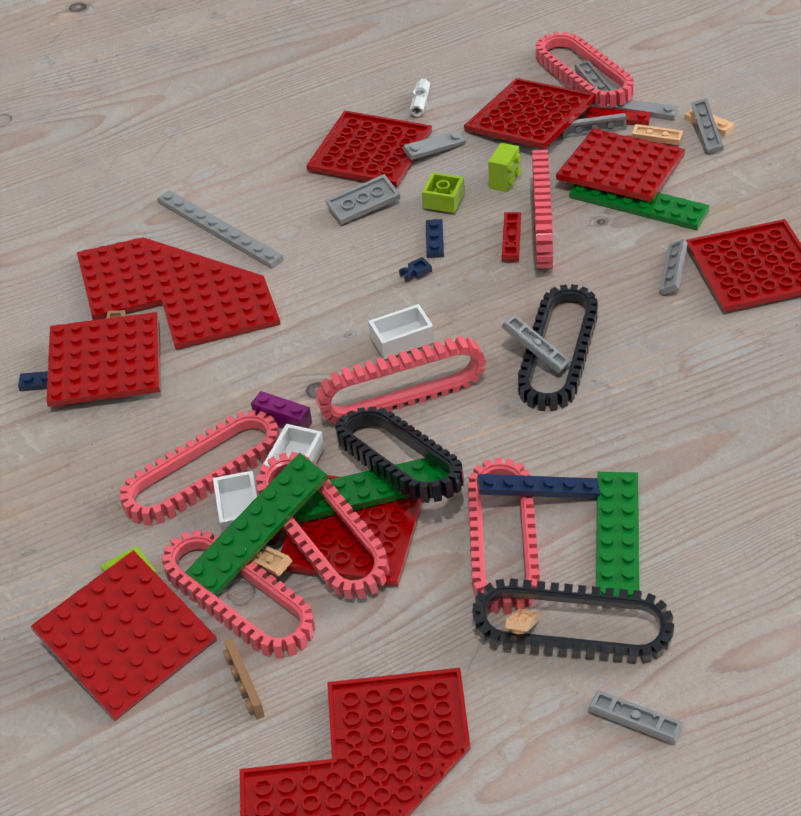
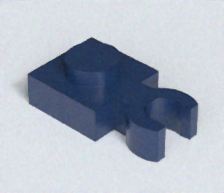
(415, 268)

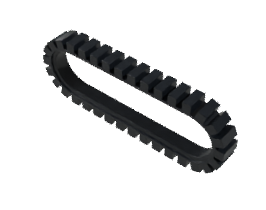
(575, 373)
(389, 471)
(658, 610)

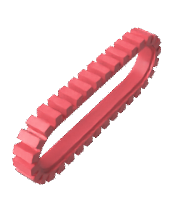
(596, 58)
(542, 209)
(394, 365)
(193, 450)
(352, 521)
(477, 540)
(226, 614)

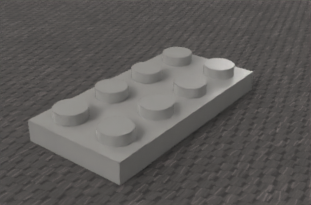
(362, 199)

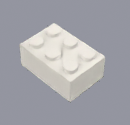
(401, 331)
(298, 440)
(233, 496)

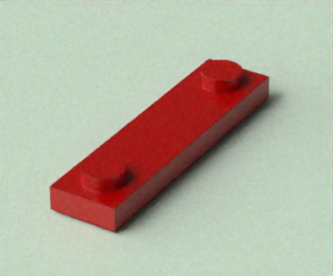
(633, 117)
(511, 236)

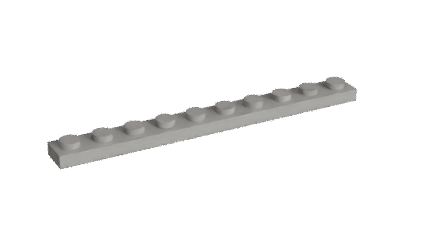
(221, 229)

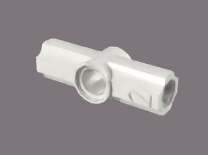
(420, 97)

